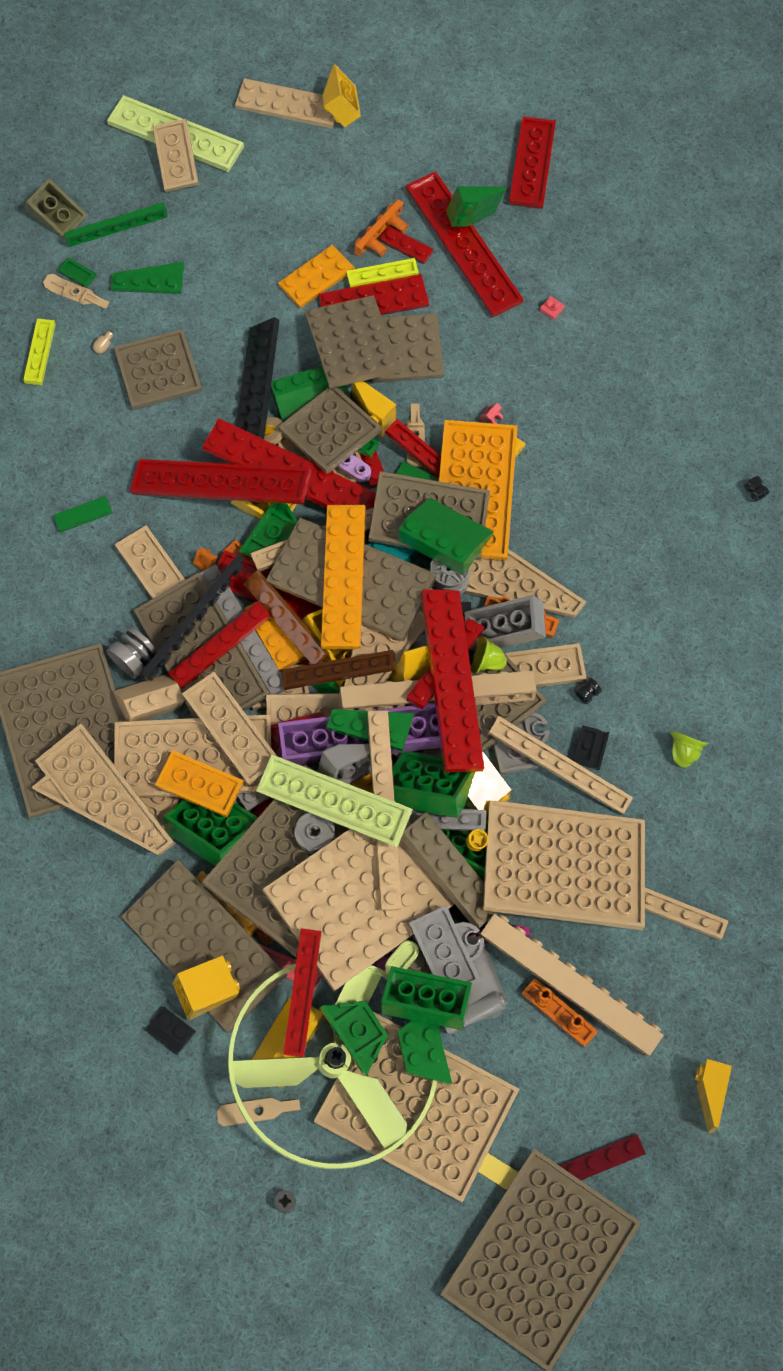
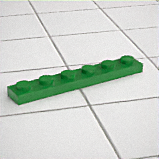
(116, 224)

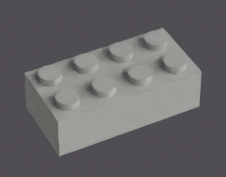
(510, 621)

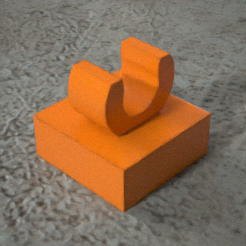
(204, 559)

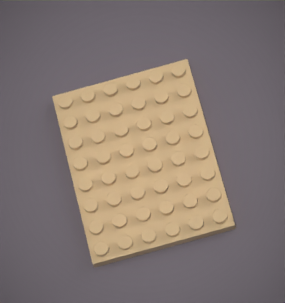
(565, 865)
(341, 897)
(452, 1135)

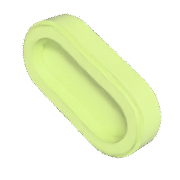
(403, 956)

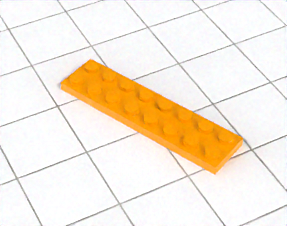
(343, 577)

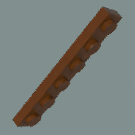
(339, 669)

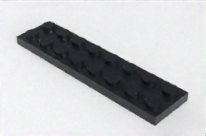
(257, 377)
(197, 613)

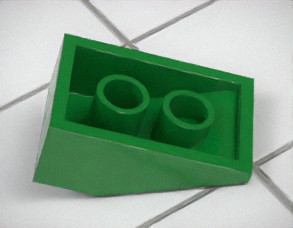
(473, 204)

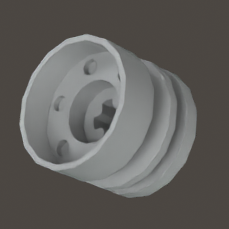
(449, 579)
(135, 649)

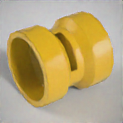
(477, 840)

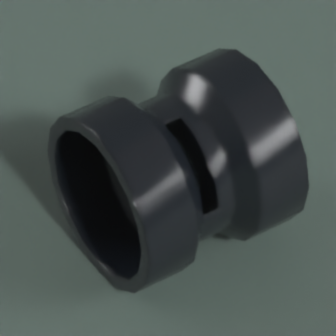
(756, 488)
(588, 690)

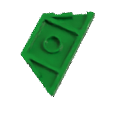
(272, 529)
(357, 1030)
(423, 1052)

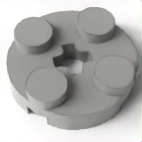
(303, 830)

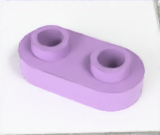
(352, 469)

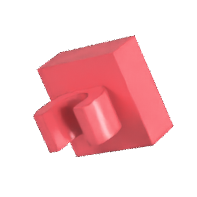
(552, 308)
(490, 413)

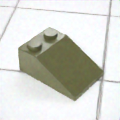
(54, 209)

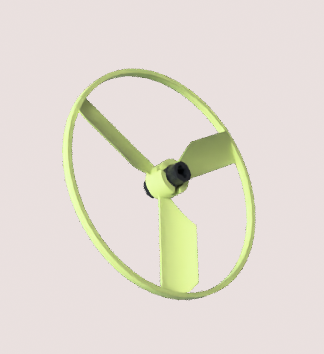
(364, 1091)

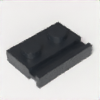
(590, 747)
(170, 1030)

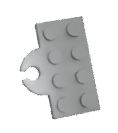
(512, 761)
(447, 946)

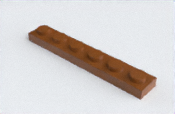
(286, 618)

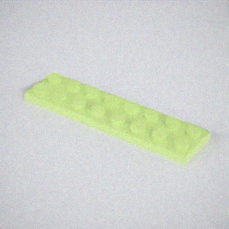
(206, 144)
(334, 800)

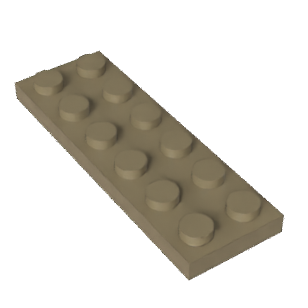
(448, 868)

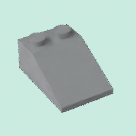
(346, 762)

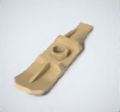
(65, 288)
(415, 424)
(272, 1108)

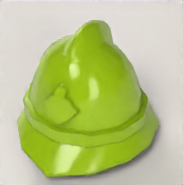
(488, 656)
(686, 749)

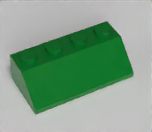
(426, 998)

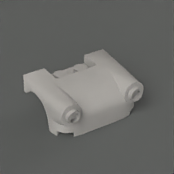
(486, 996)

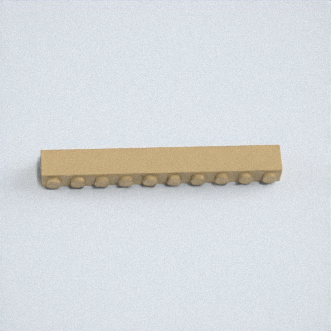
(487, 688)
(572, 985)

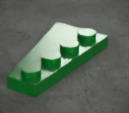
(153, 279)
(355, 724)

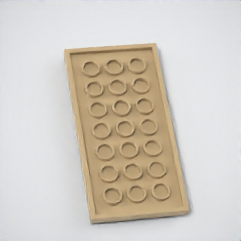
(145, 746)

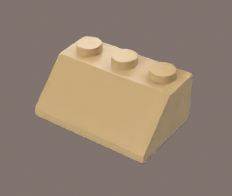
(149, 699)

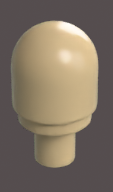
(102, 343)

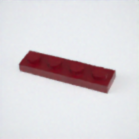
(605, 1158)

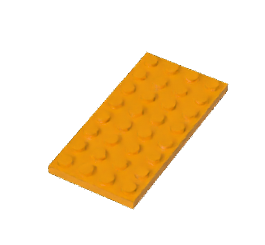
(483, 459)

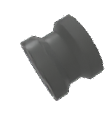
(287, 1204)

